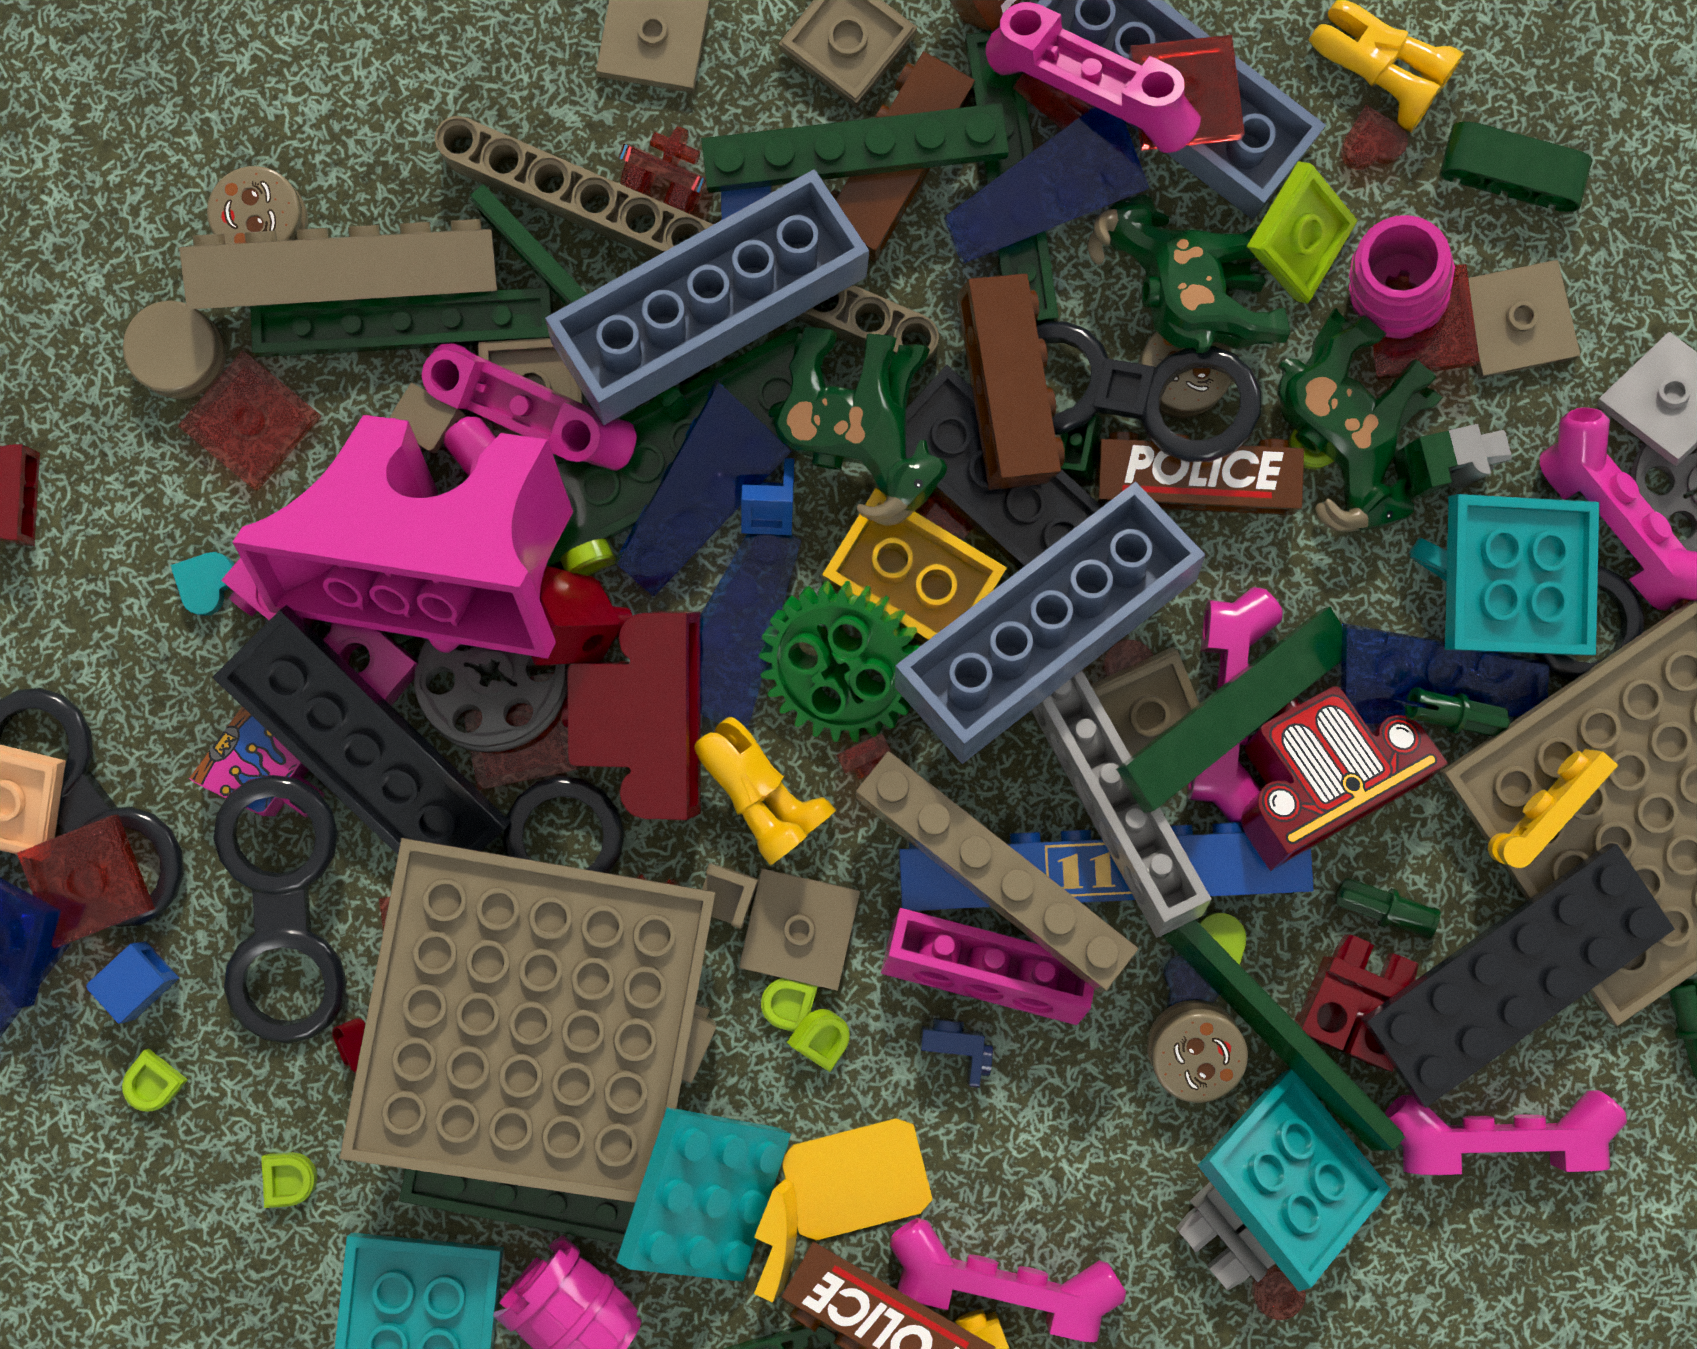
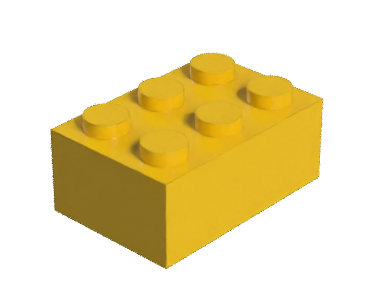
(916, 566)

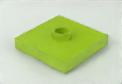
(1302, 232)

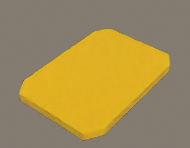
(857, 1178)

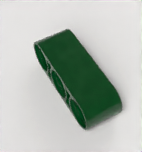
(1516, 164)

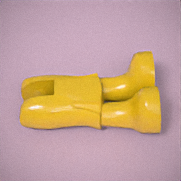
(1376, 51)
(750, 779)

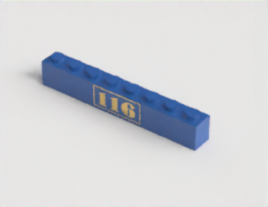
(1087, 871)

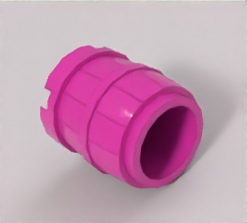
(1394, 249)
(568, 1304)

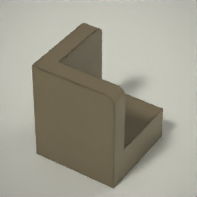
(426, 416)
(732, 895)

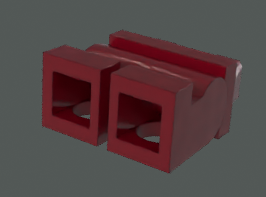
(1347, 993)

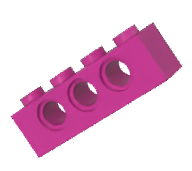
(390, 665)
(984, 967)

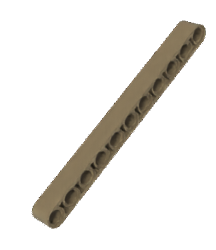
(626, 205)

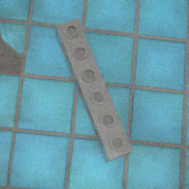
(1137, 841)

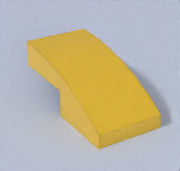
(779, 1230)

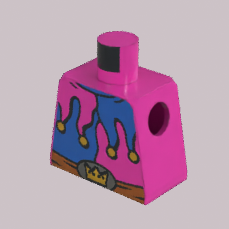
(248, 753)

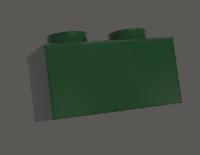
(1081, 449)

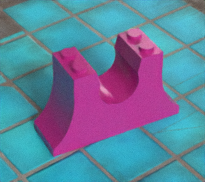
(396, 557)

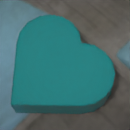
(1430, 556)
(201, 582)

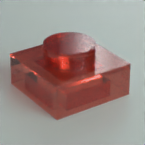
(863, 757)

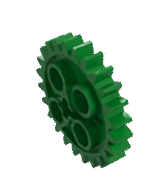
(802, 676)

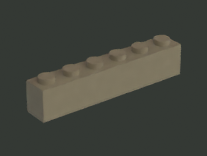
(338, 267)
(995, 873)

